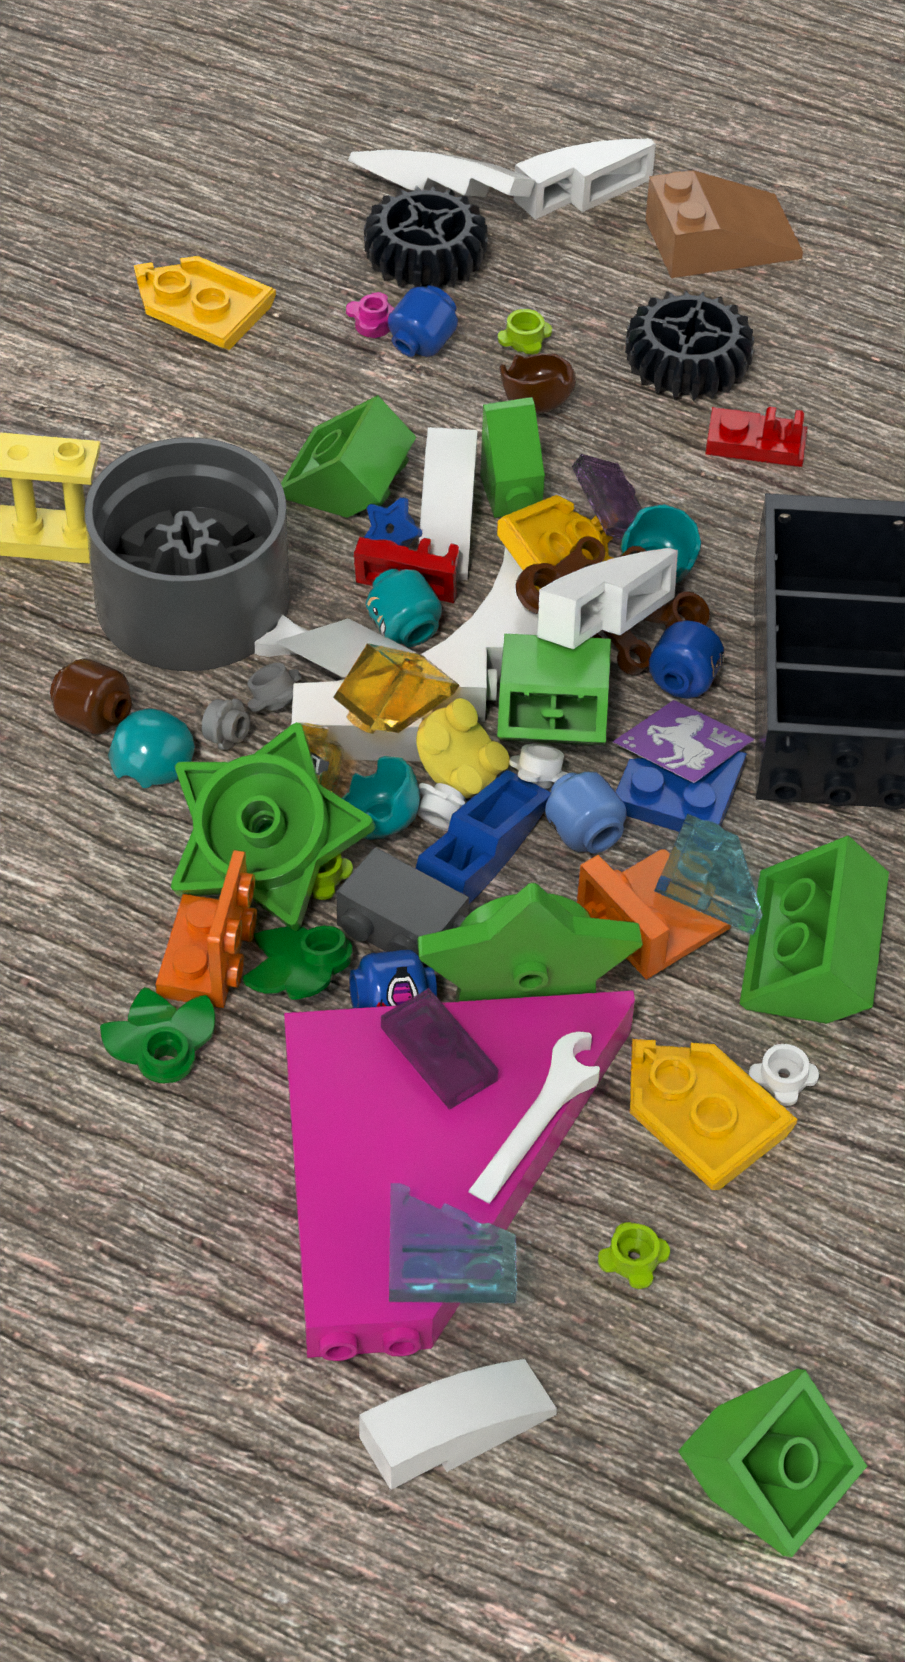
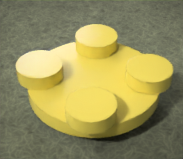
(459, 749)

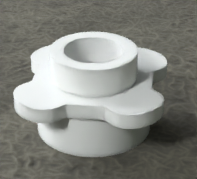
(539, 764)
(439, 804)
(787, 1060)

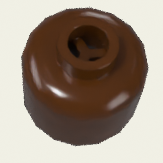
(91, 696)

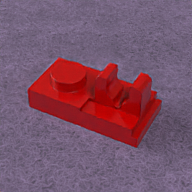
(757, 436)
(378, 556)

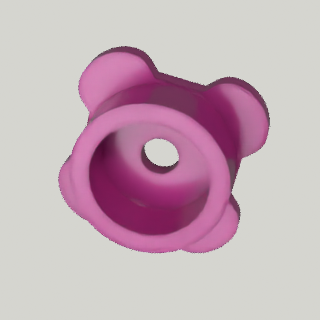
(371, 314)

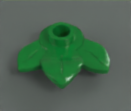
(299, 960)
(158, 1031)

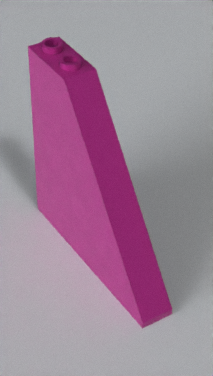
(374, 1122)

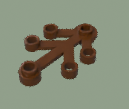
(686, 603)

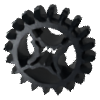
(425, 238)
(689, 345)

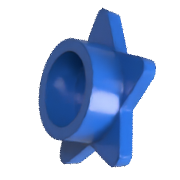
(396, 514)

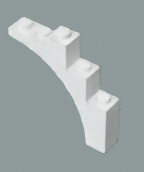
(468, 656)

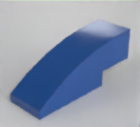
(484, 834)

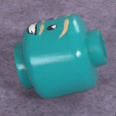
(404, 607)

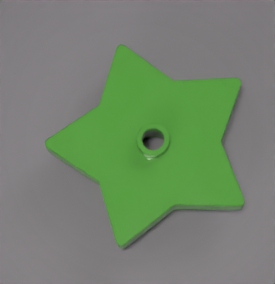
(256, 789)
(528, 948)

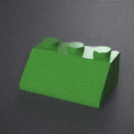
(817, 935)

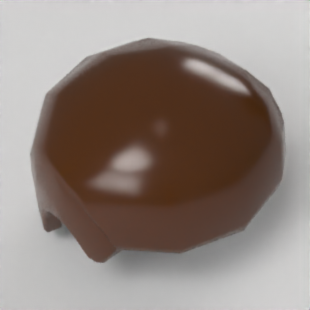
(540, 376)

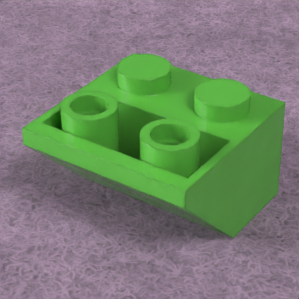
(553, 691)

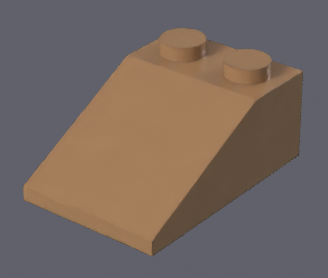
(716, 224)

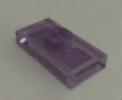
(608, 493)
(439, 1048)

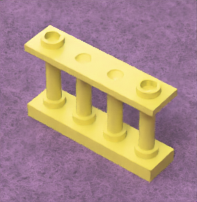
(41, 531)

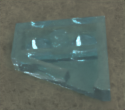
(711, 875)
(447, 1255)

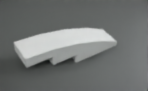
(443, 171)

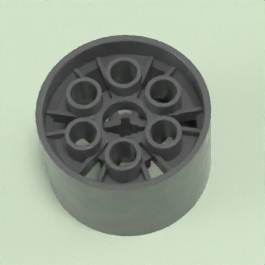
(188, 552)

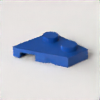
(667, 798)

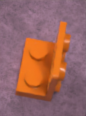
(666, 926)
(207, 940)

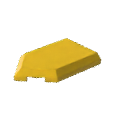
(203, 299)
(548, 532)
(704, 1108)

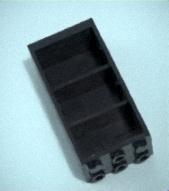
(830, 651)

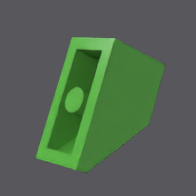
(511, 456)

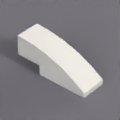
(585, 174)
(449, 492)
(606, 596)
(453, 1420)

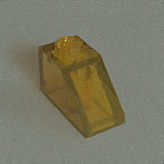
(392, 689)

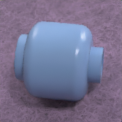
(586, 812)

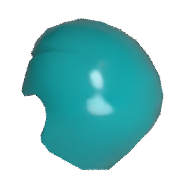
(665, 528)
(150, 746)
(387, 796)

